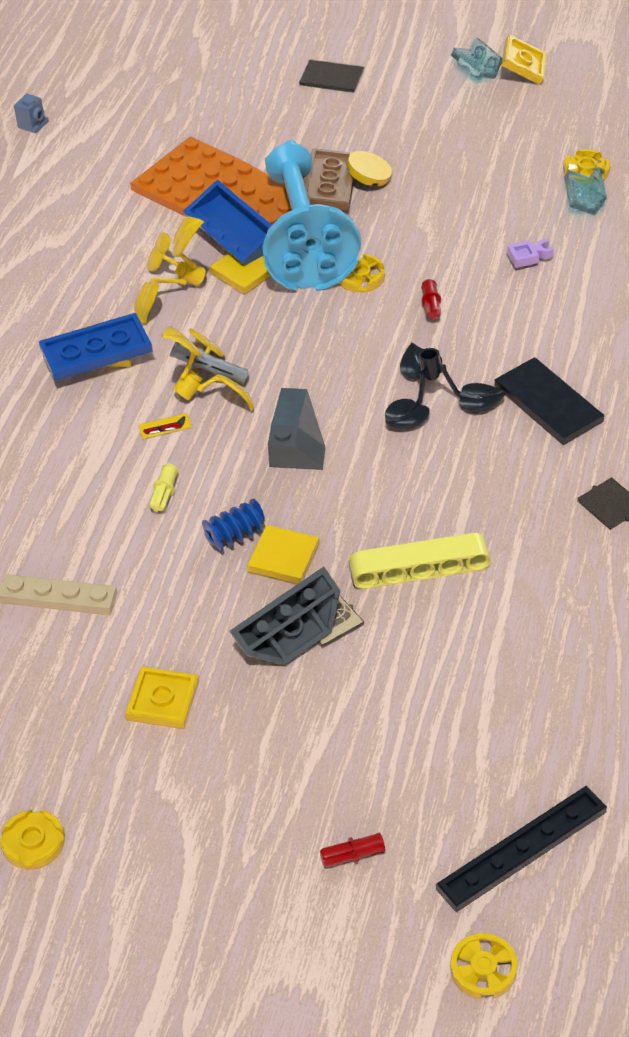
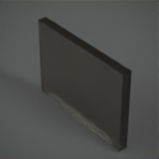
(331, 76)

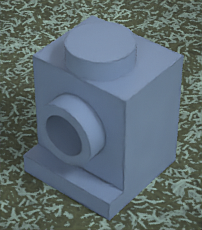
(30, 113)

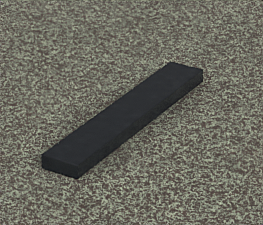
(520, 848)

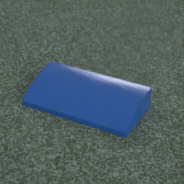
(230, 222)

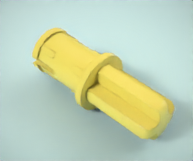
(163, 487)

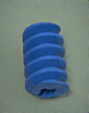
(234, 524)

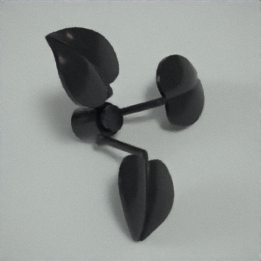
(428, 365)

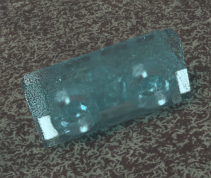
(478, 60)
(585, 192)

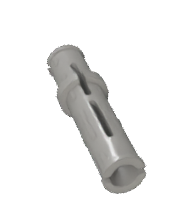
(210, 363)

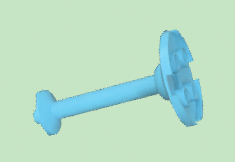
(310, 242)

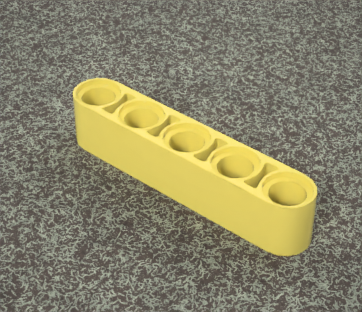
(419, 560)

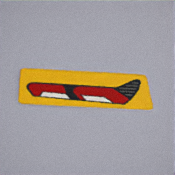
(165, 426)

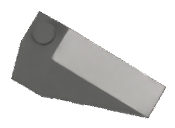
(295, 433)

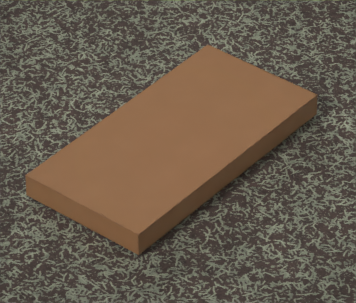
(329, 179)

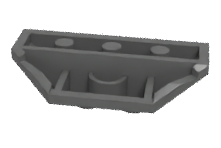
(291, 621)

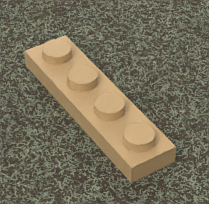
(58, 594)

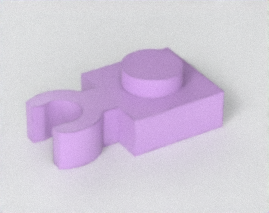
(527, 253)

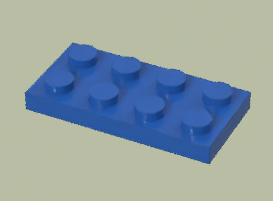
(95, 346)

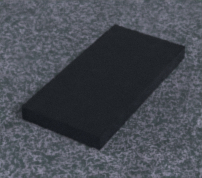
(549, 400)

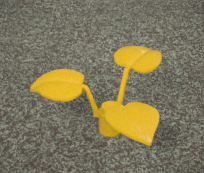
(186, 271)
(191, 380)

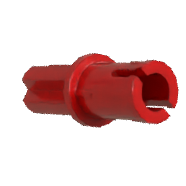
(431, 299)
(352, 850)

